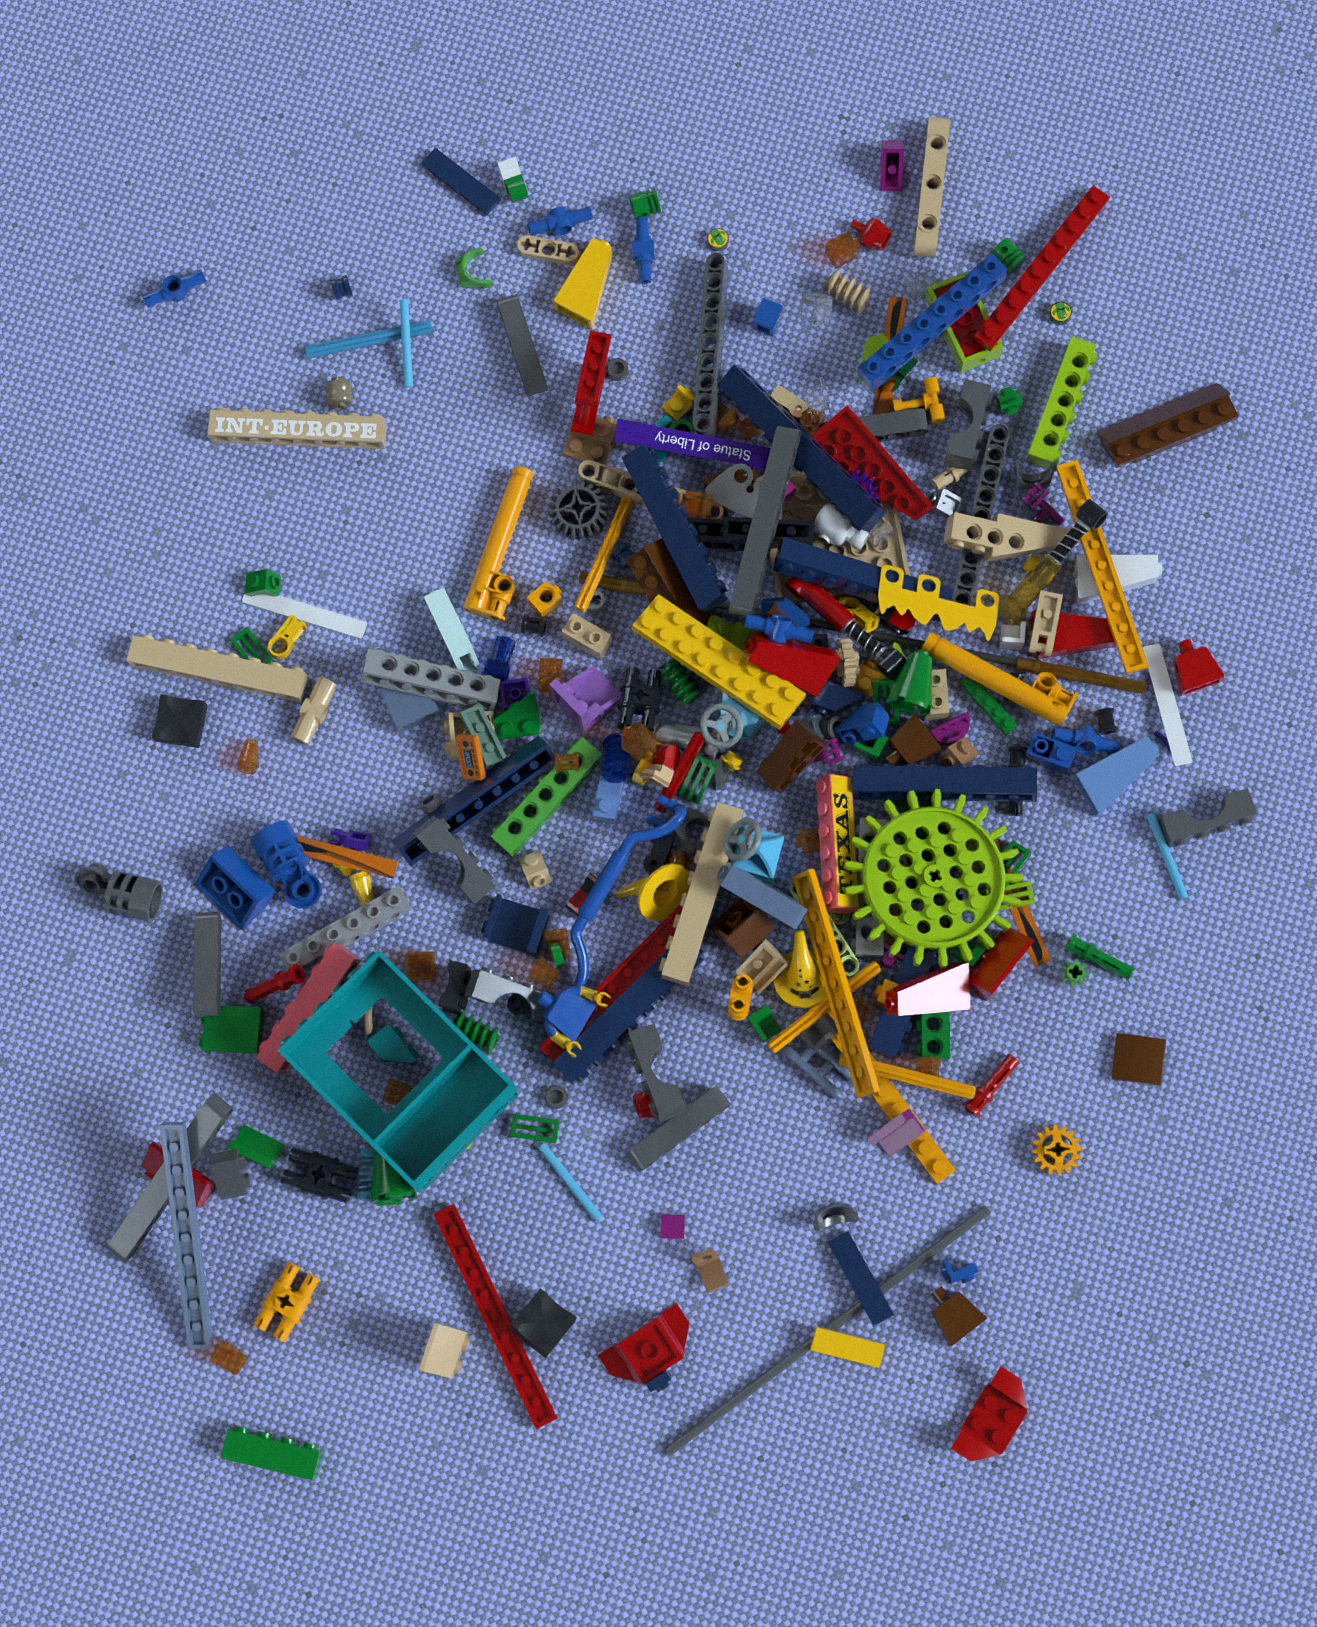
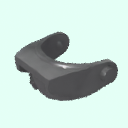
(848, 1216)

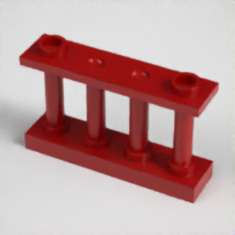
(591, 383)

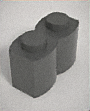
(229, 1174)

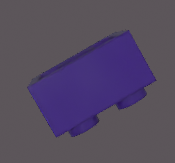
(514, 691)

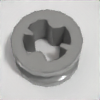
(593, 608)

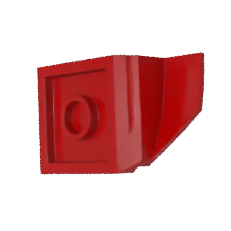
(649, 1348)
(992, 1418)

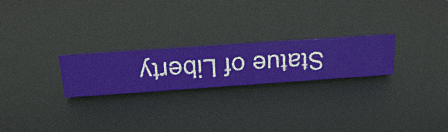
(691, 444)

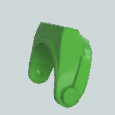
(465, 279)

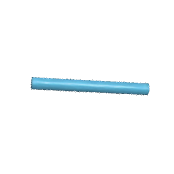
(406, 343)
(1167, 856)
(570, 1182)

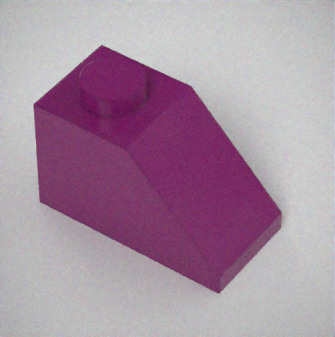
(891, 165)

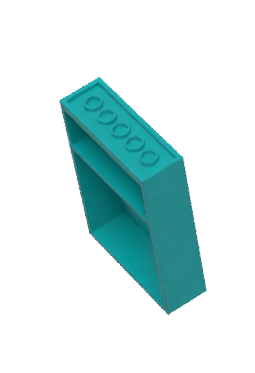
(440, 1112)

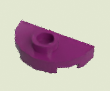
(952, 730)

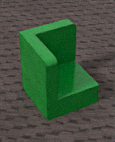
(872, 748)
(976, 951)
(764, 1023)

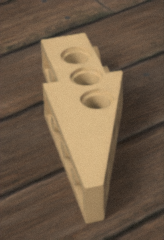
(1025, 534)

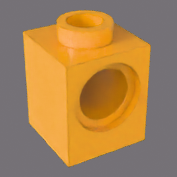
(545, 608)

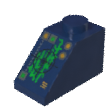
(835, 699)

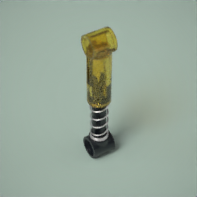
(1015, 605)

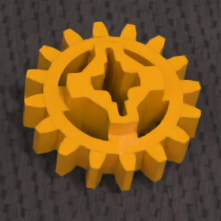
(1057, 1161)

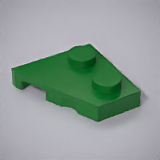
(519, 719)

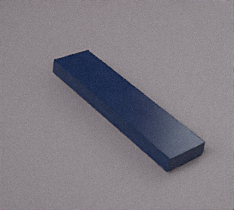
(461, 181)
(861, 1279)

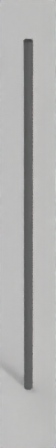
(834, 1325)

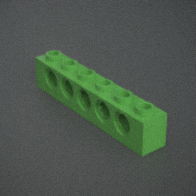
(544, 809)

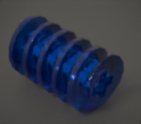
(614, 759)

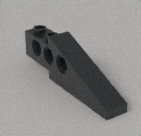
(733, 532)

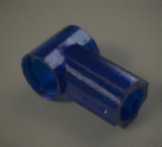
(499, 663)

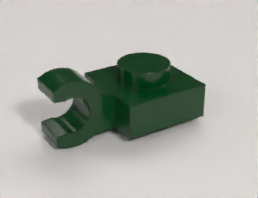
(901, 374)

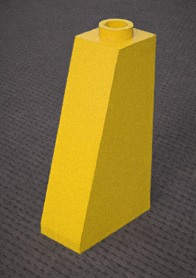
(584, 287)

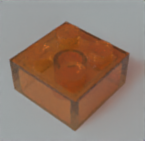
(421, 966)

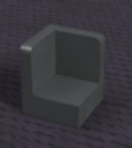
(821, 1033)

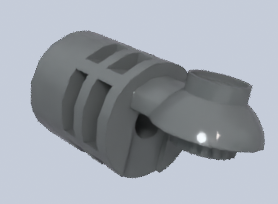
(124, 892)

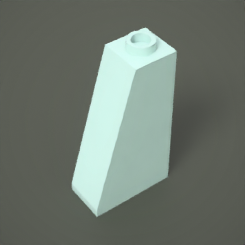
(452, 631)

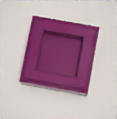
(672, 1226)

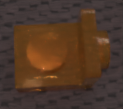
(928, 1065)

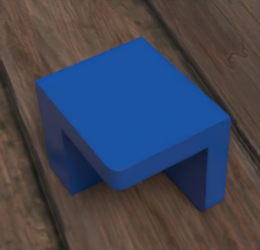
(767, 317)

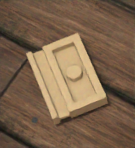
(763, 965)

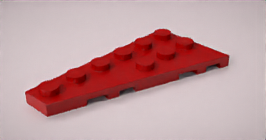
(858, 449)

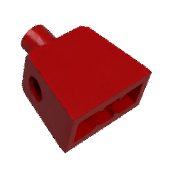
(1195, 668)

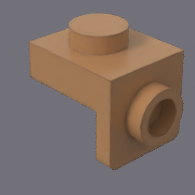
(958, 753)

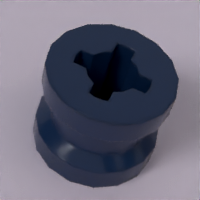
(341, 287)
(621, 554)

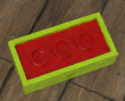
(960, 334)

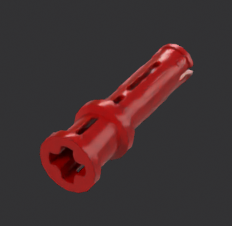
(281, 981)
(985, 1093)

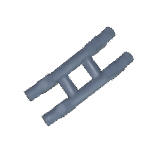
(819, 1076)

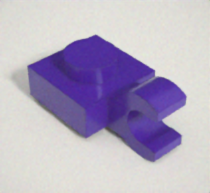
(352, 839)

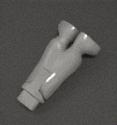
(681, 735)

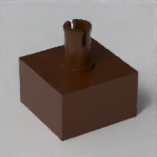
(742, 927)

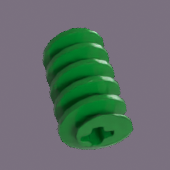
(681, 682)
(476, 1032)

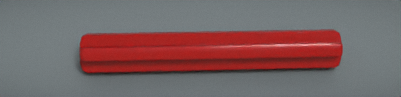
(682, 768)

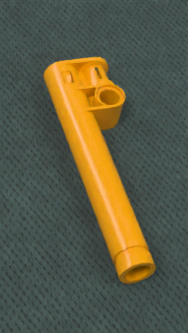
(484, 594)
(1044, 698)

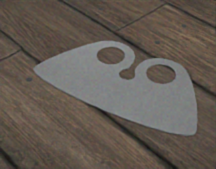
(733, 494)

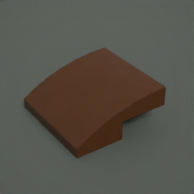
(1138, 1059)

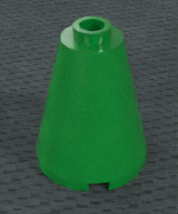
(914, 685)
(388, 1185)

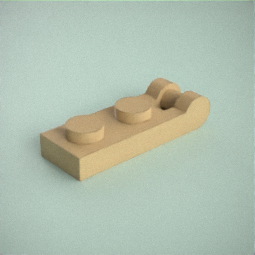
(1045, 622)

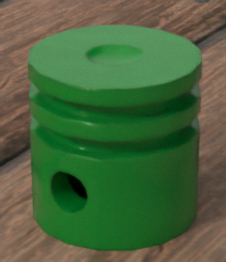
(644, 203)
(1009, 255)

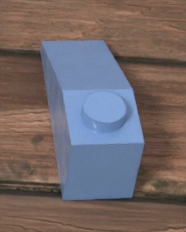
(607, 801)

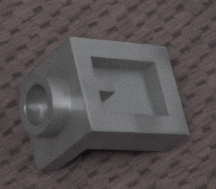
(945, 502)

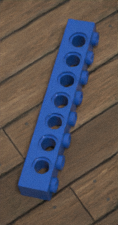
(932, 322)

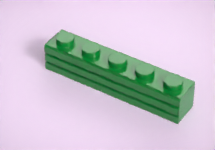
(989, 705)

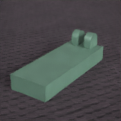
(479, 724)

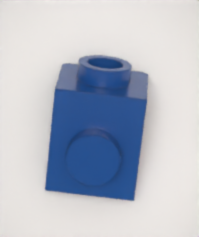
(965, 1274)

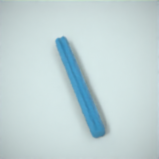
(365, 340)

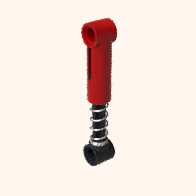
(887, 660)

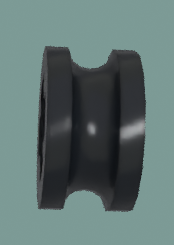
(512, 1009)

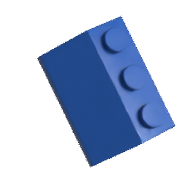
(234, 887)

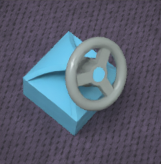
(731, 720)
(753, 849)

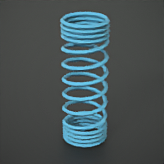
(365, 1153)

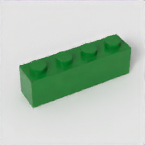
(271, 1453)

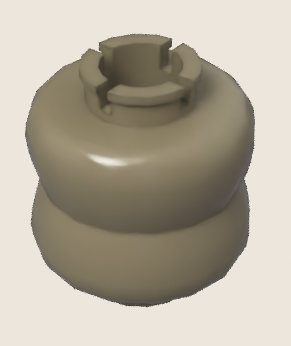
(338, 393)

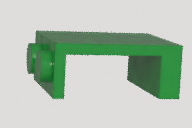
(233, 1031)

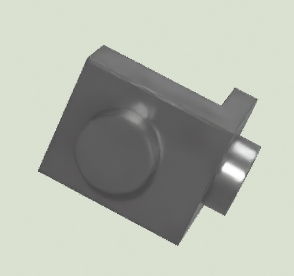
(721, 776)

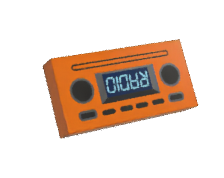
(470, 757)

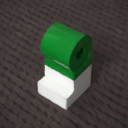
(513, 179)

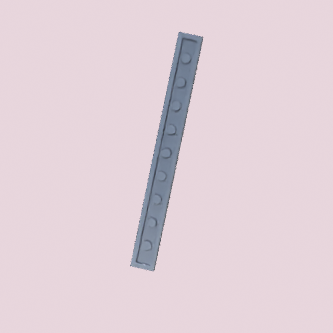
(186, 1235)

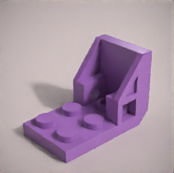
(586, 698)

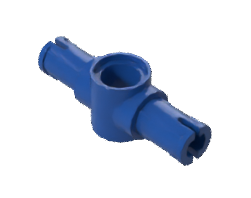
(560, 221)
(643, 250)
(163, 292)
(779, 628)
(1085, 740)

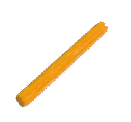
(604, 554)
(820, 1009)
(919, 1078)

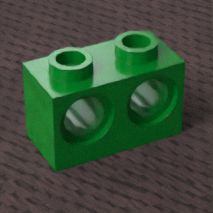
(940, 1036)

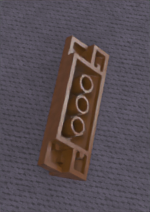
(1168, 425)
(659, 575)

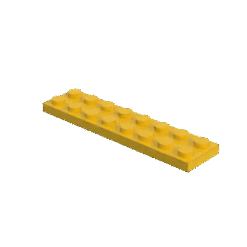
(718, 661)

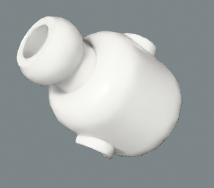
(837, 528)

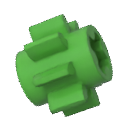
(1068, 976)

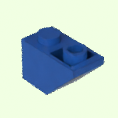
(799, 617)
(863, 724)
(1051, 753)

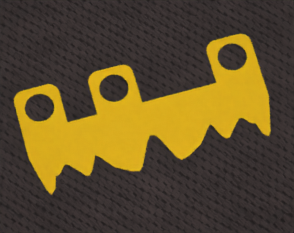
(926, 604)

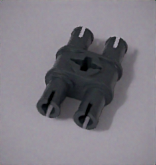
(639, 698)
(324, 1187)

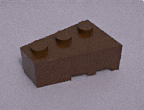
(791, 756)

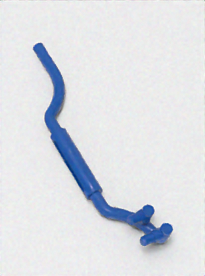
(610, 874)

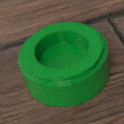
(556, 954)

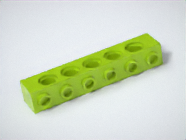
(1077, 351)

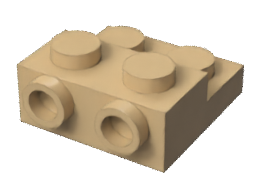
(454, 726)

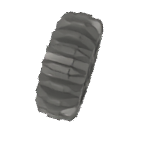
(586, 508)

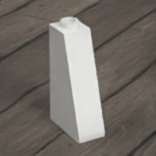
(1132, 572)

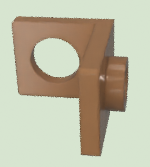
(710, 1270)

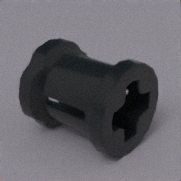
(533, 625)
(1106, 721)

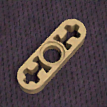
(564, 246)

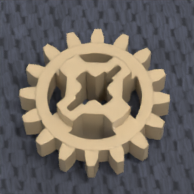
(849, 662)

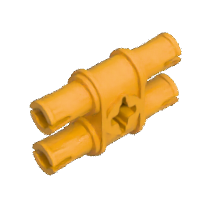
(740, 997)
(290, 1314)

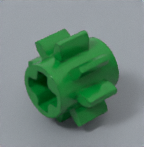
(1009, 401)

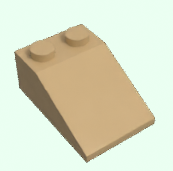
(444, 1350)

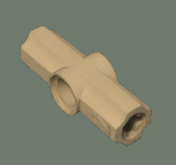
(313, 711)

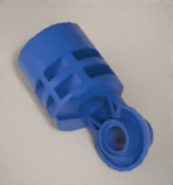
(287, 863)

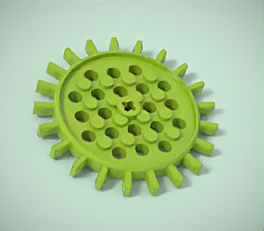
(961, 829)

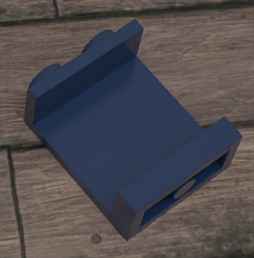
(515, 925)

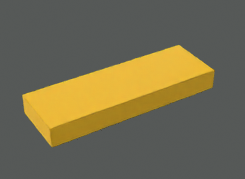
(847, 1347)

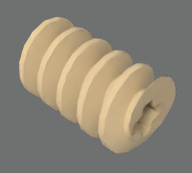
(847, 291)

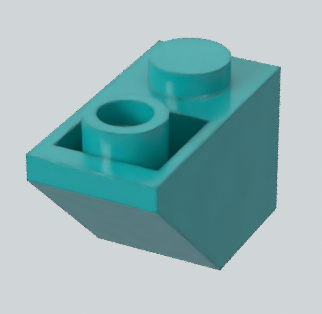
(391, 1048)

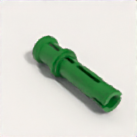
(1089, 952)

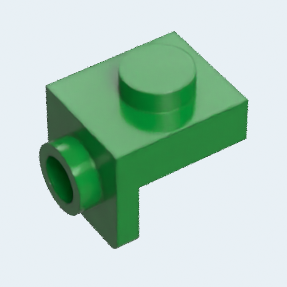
(262, 582)

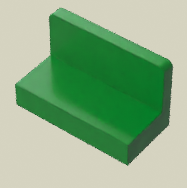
(257, 1146)

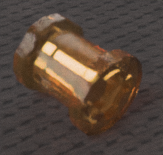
(567, 766)

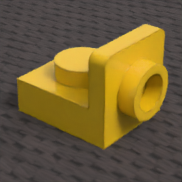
(679, 403)

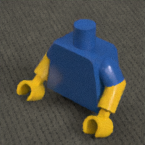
(568, 1013)

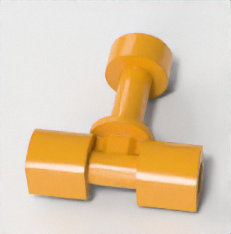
(928, 401)

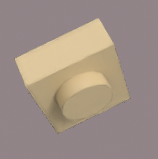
(535, 870)

